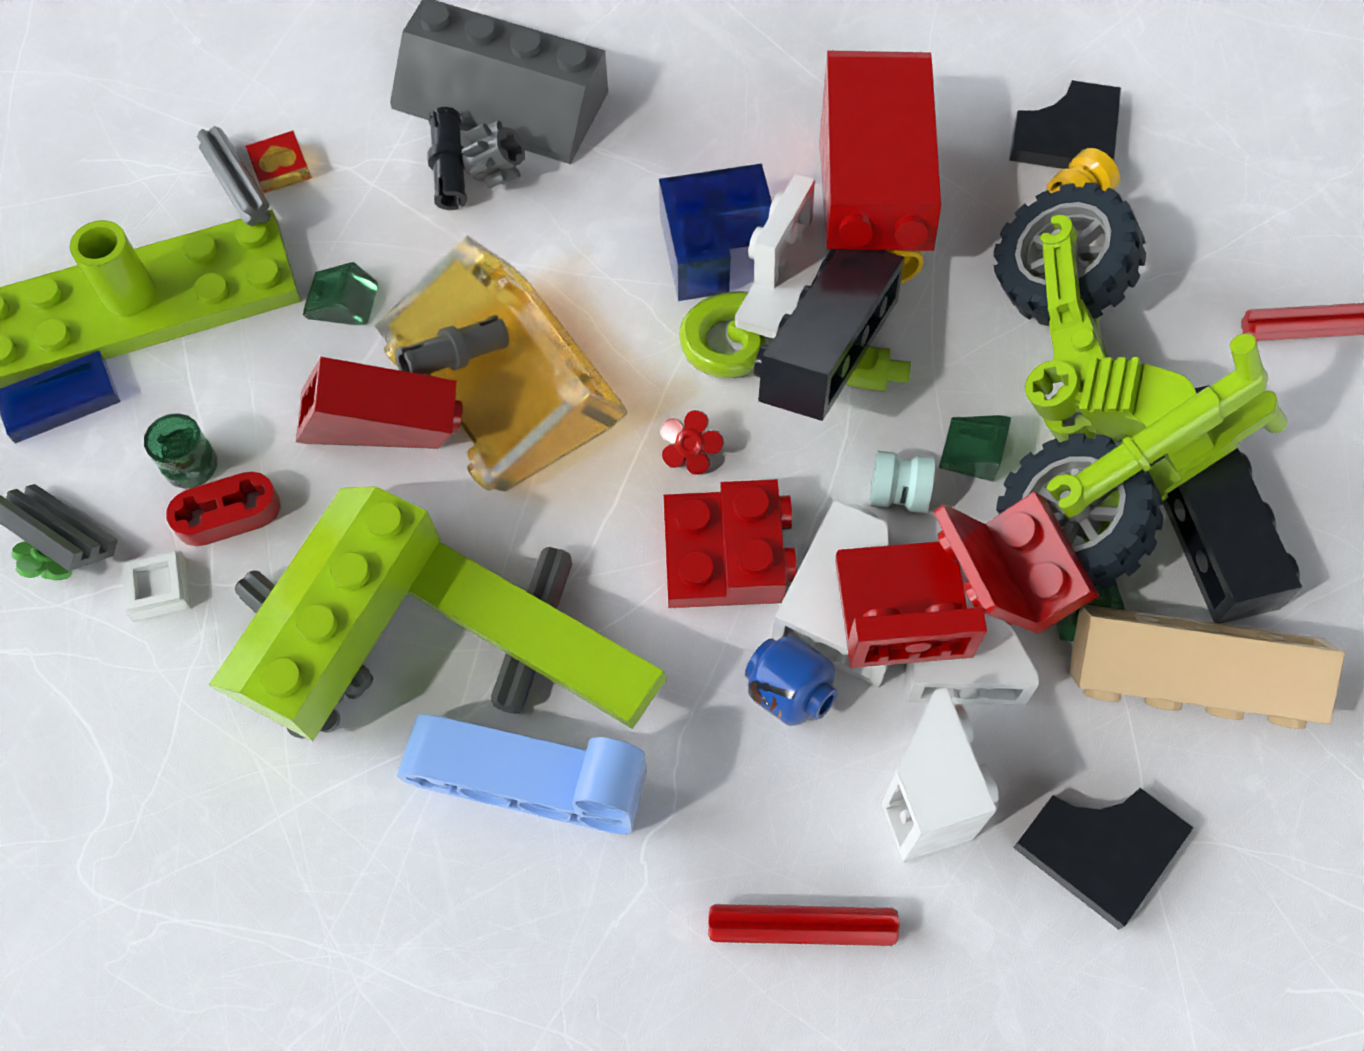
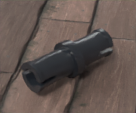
(446, 158)

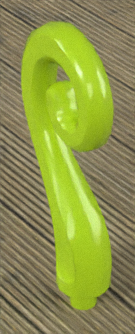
(870, 374)

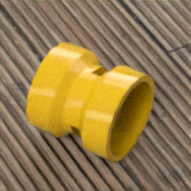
(1088, 167)

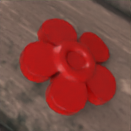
(690, 442)

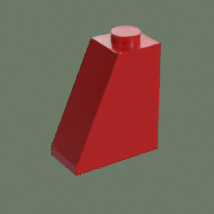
(376, 407)

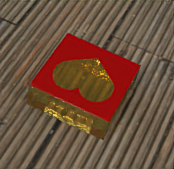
(278, 162)

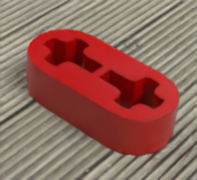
(223, 508)

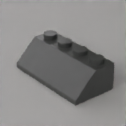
(500, 72)

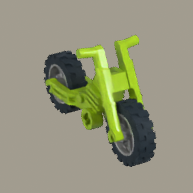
(1099, 487)

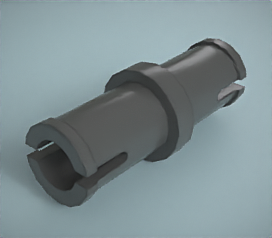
(453, 347)

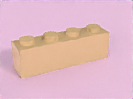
(1205, 665)

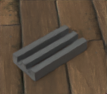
(55, 528)

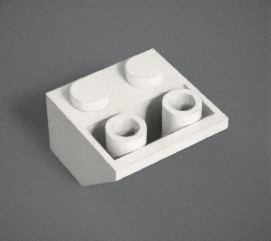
(939, 788)

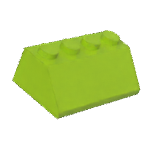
(328, 608)

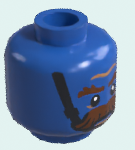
(791, 680)

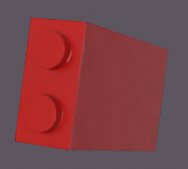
(879, 151)

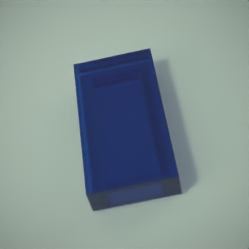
(57, 397)

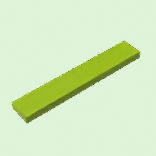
(538, 635)

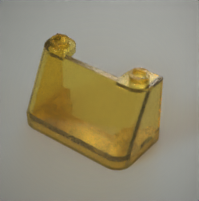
(520, 401)

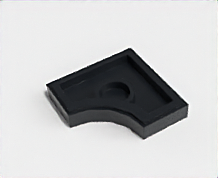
(1061, 131)
(1106, 853)

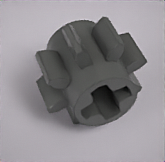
(493, 154)

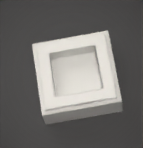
(155, 585)

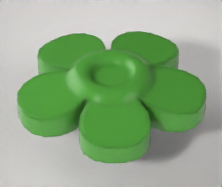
(34, 563)

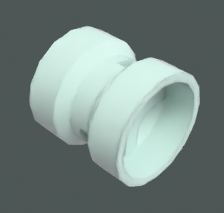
(902, 482)

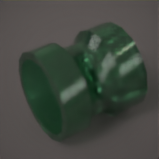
(180, 450)

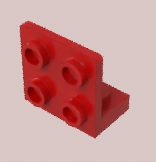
(1017, 563)
(905, 606)

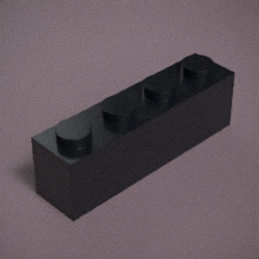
(828, 331)
(1232, 540)

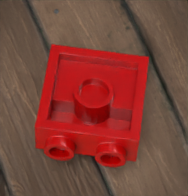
(728, 545)

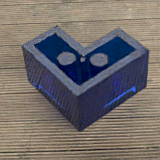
(706, 218)

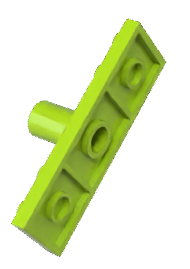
(141, 296)

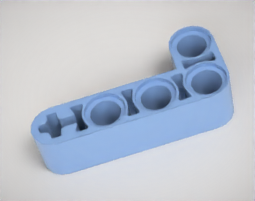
(527, 774)

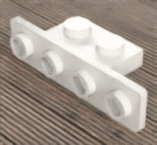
(784, 256)

